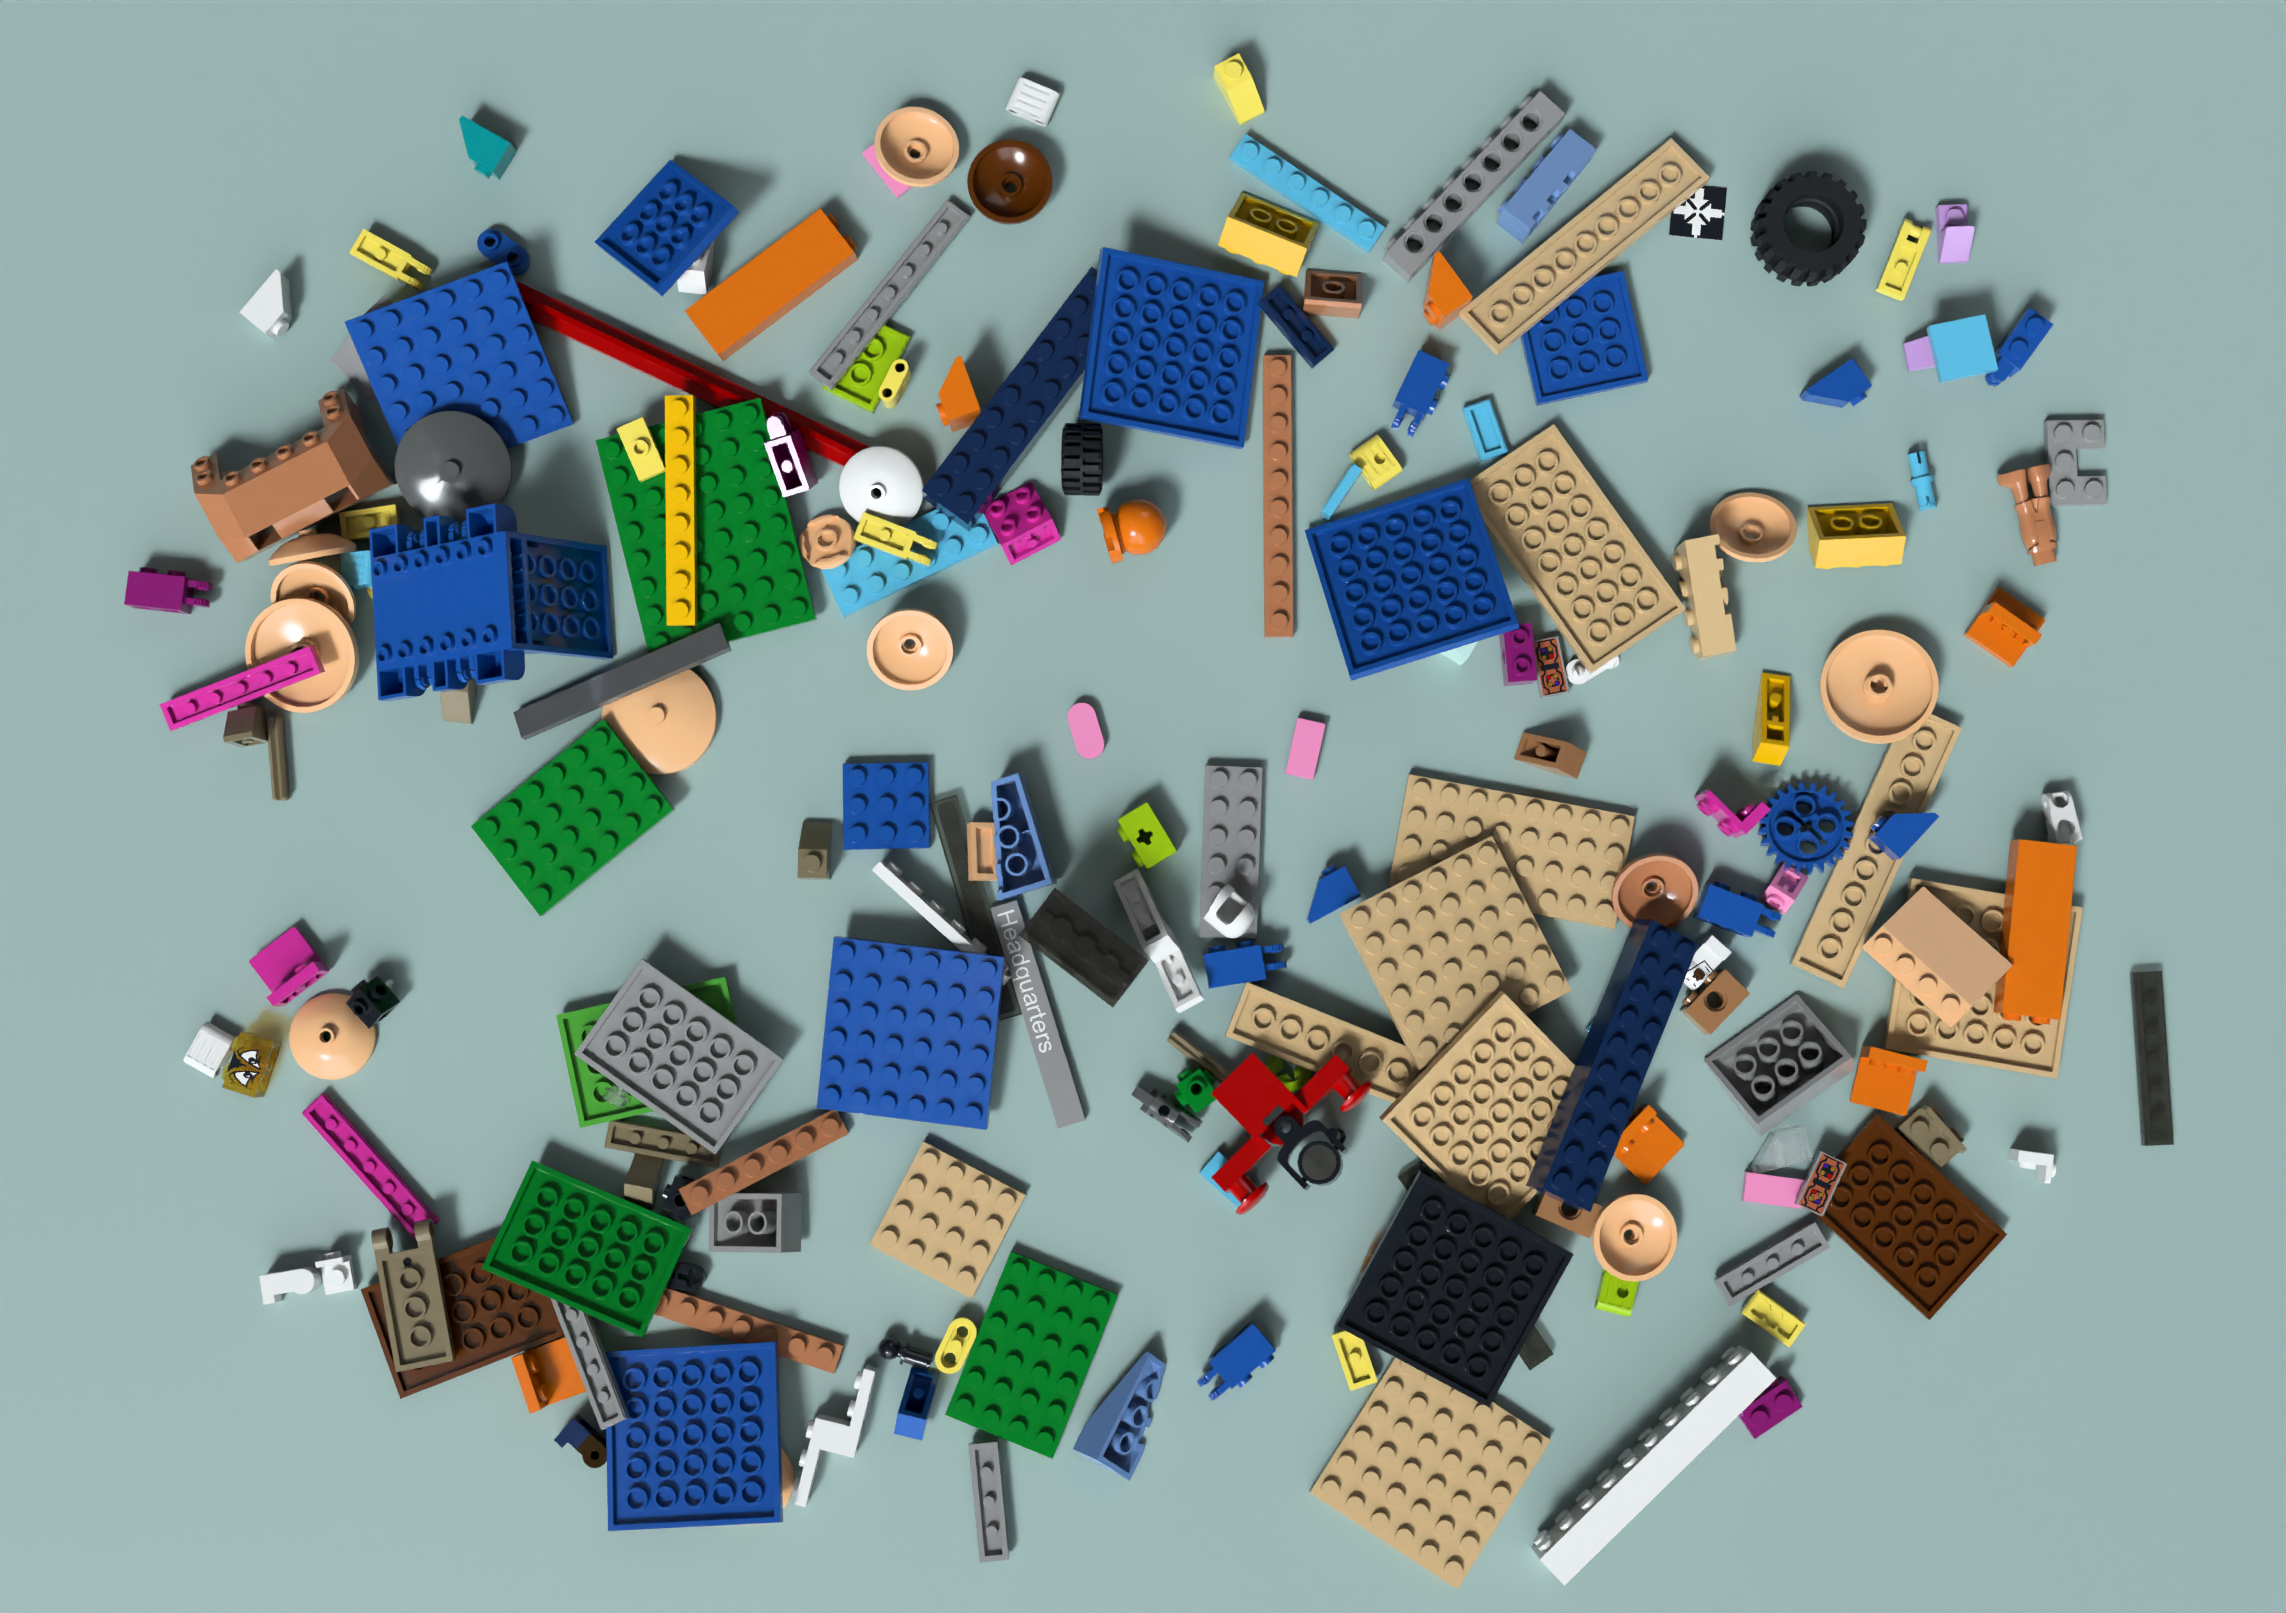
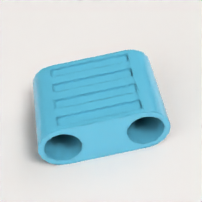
(356, 569)

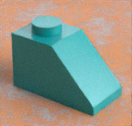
(485, 149)

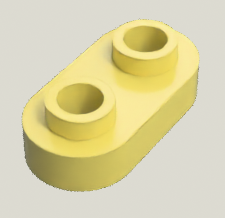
(956, 1344)

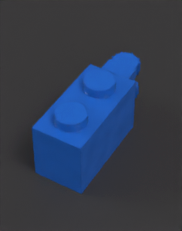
(2018, 345)
(1419, 389)
(1733, 911)
(1240, 964)
(1238, 1359)

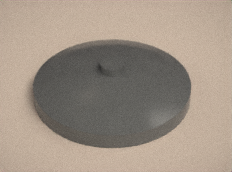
(452, 464)

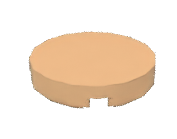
(827, 542)

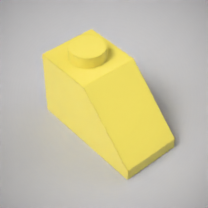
(1238, 89)

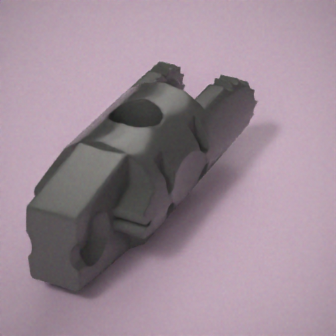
(1151, 1106)

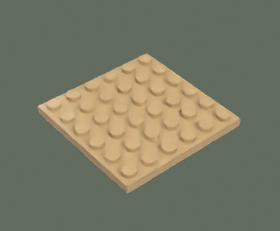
(1450, 946)
(1980, 1035)
(1485, 1106)
(1429, 1469)

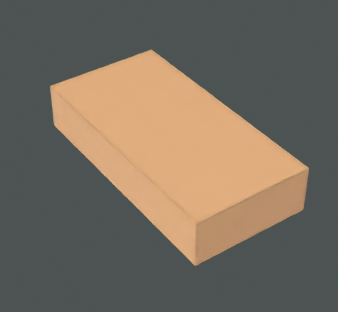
(981, 851)

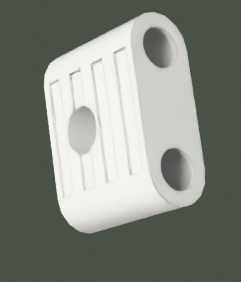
(1032, 102)
(210, 1050)

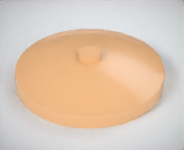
(296, 625)
(1879, 686)
(666, 723)

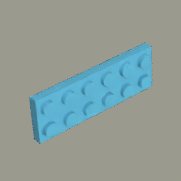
(877, 575)

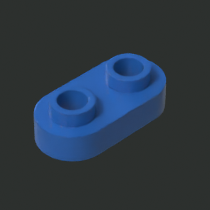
(503, 250)

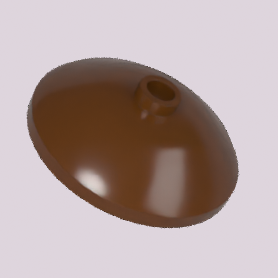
(1006, 164)

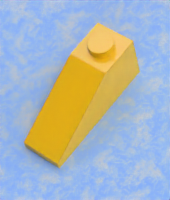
(1772, 720)

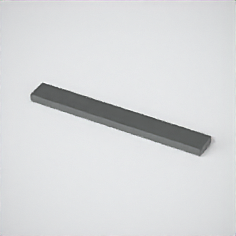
(622, 681)

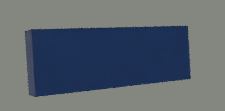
(1295, 326)

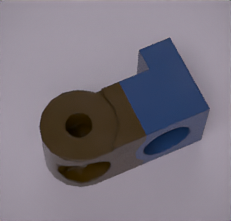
(585, 1440)

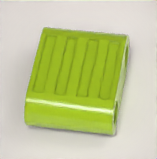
(1615, 1294)

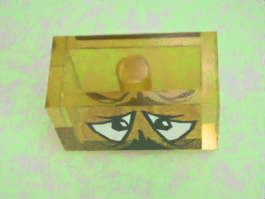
(251, 1064)

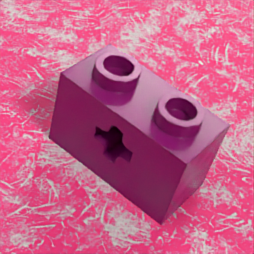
(1518, 656)

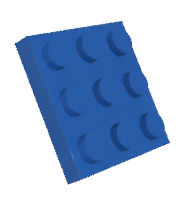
(886, 806)

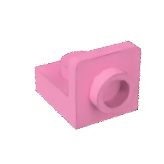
(1784, 889)

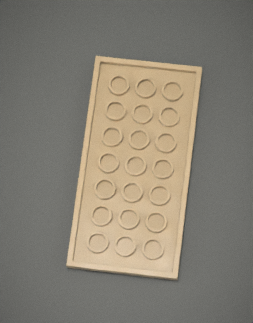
(1573, 549)
(1554, 849)

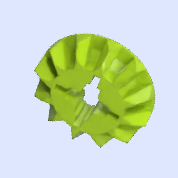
(1301, 1074)

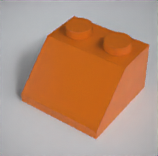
(1444, 293)
(957, 397)

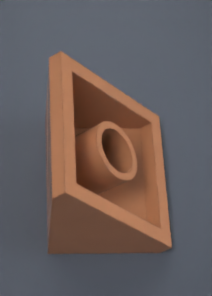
(1332, 294)

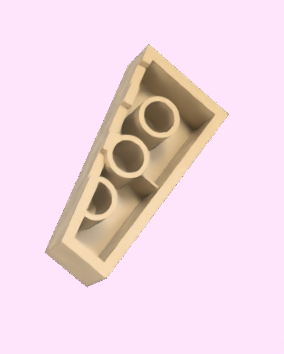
(1704, 597)

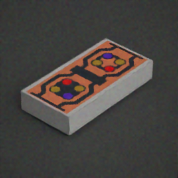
(1550, 668)
(1820, 1183)

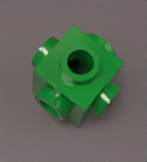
(1202, 1097)

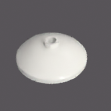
(892, 474)

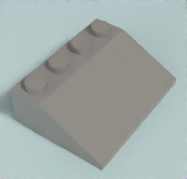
(1779, 1064)

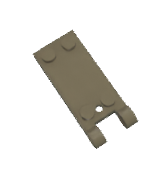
(414, 1299)

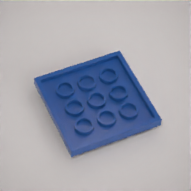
(666, 227)
(1586, 344)

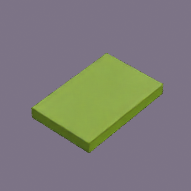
(867, 374)

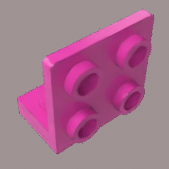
(1021, 523)
(1730, 823)
(288, 967)

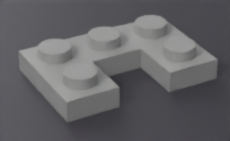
(2061, 444)

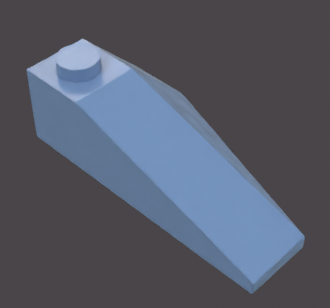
(1117, 1427)

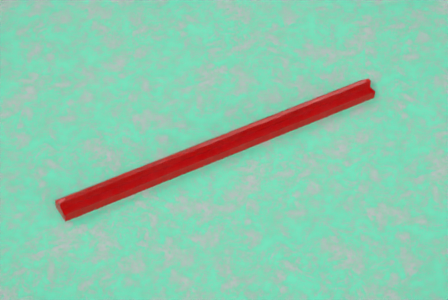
(677, 371)

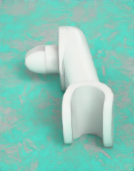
(1578, 674)

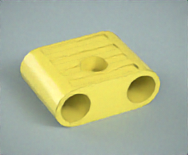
(895, 383)
(1376, 462)

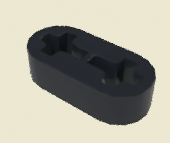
(682, 1283)

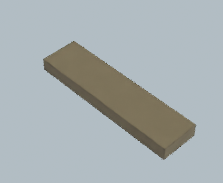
(658, 1143)

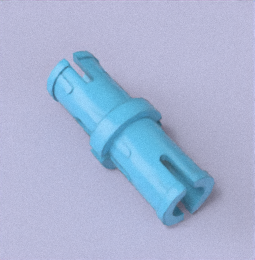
(1922, 480)

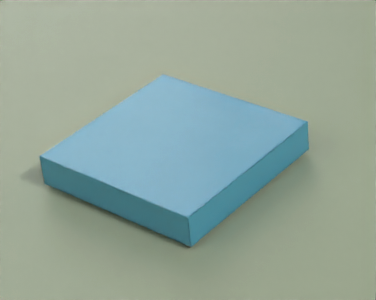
(1962, 348)

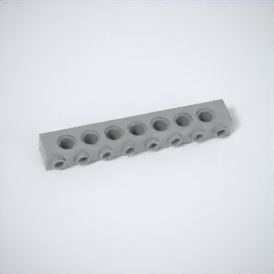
(1546, 118)

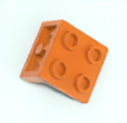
(1885, 1079)
(1646, 1144)
(547, 1374)

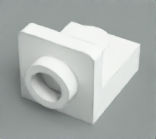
(2030, 1159)
(337, 1272)

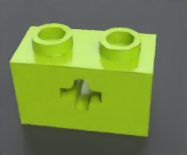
(1145, 819)

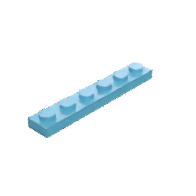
(1307, 193)

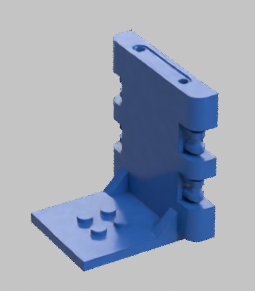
(479, 599)

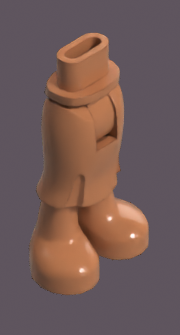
(2034, 514)

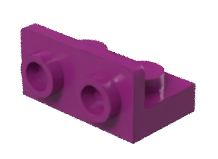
(1770, 1407)

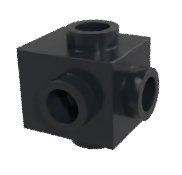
(372, 1001)
(673, 1198)

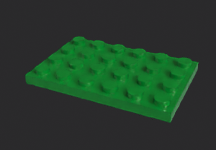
(573, 817)
(587, 1249)
(1031, 1354)

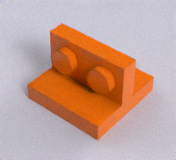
(2005, 627)

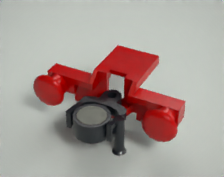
(1253, 1094)

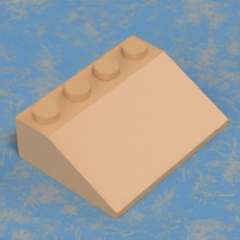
(1937, 957)

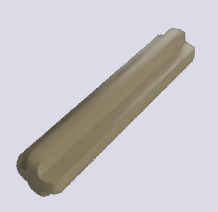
(278, 758)
(1198, 1056)

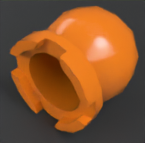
(1134, 527)

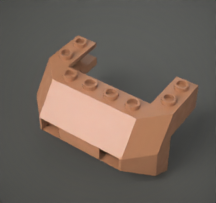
(294, 485)

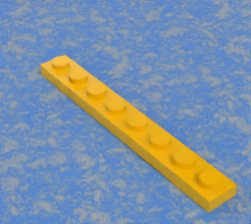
(681, 510)

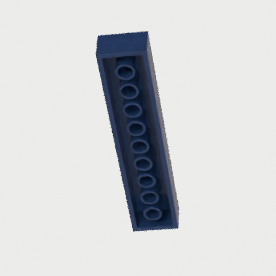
(1016, 413)
(1612, 1064)

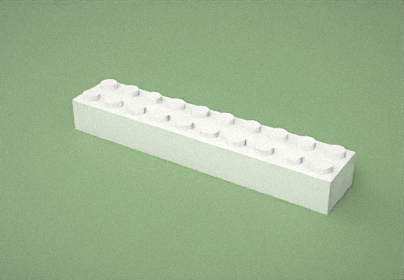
(1652, 1463)

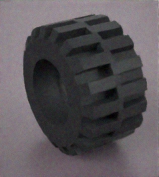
(1082, 459)

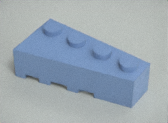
(1545, 185)
(1019, 842)

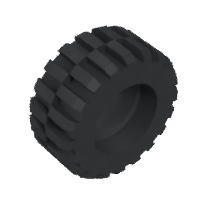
(1833, 203)

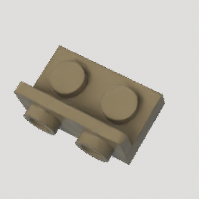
(1930, 1136)

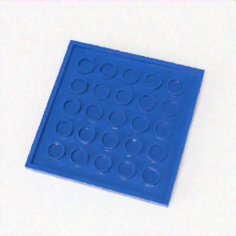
(1171, 349)
(462, 351)
(1411, 579)
(911, 1032)
(696, 1438)

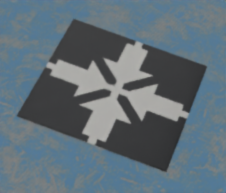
(1700, 215)

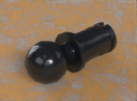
(890, 1348)

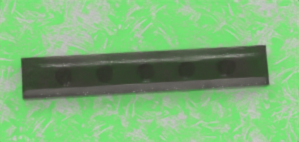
(2151, 1058)

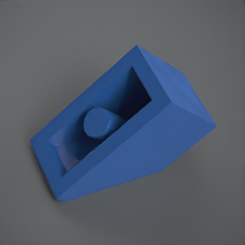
(1840, 387)
(1899, 832)
(1331, 893)
(916, 1403)

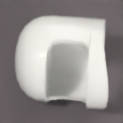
(1230, 913)

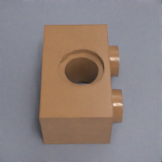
(1730, 996)
(1578, 1221)

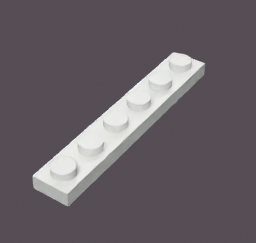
(930, 910)

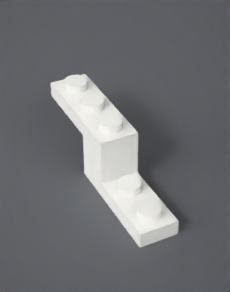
(1158, 940)
(834, 1435)

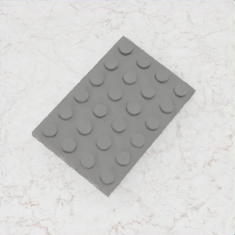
(679, 1056)

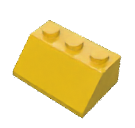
(1268, 234)
(1855, 535)

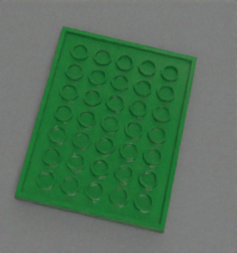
(745, 532)

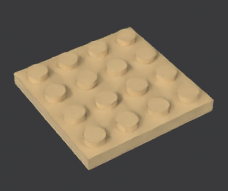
(947, 1219)

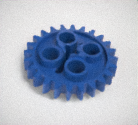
(1822, 809)

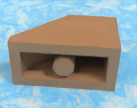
(1550, 755)

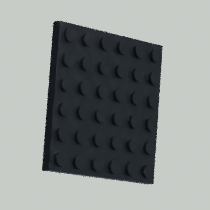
(1454, 1288)

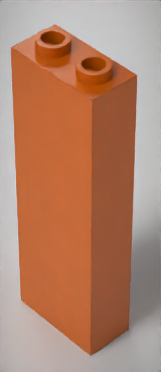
(772, 284)
(2035, 930)

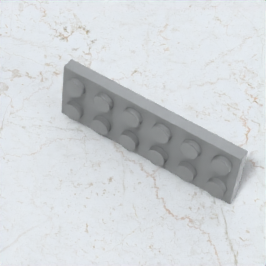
(1230, 839)

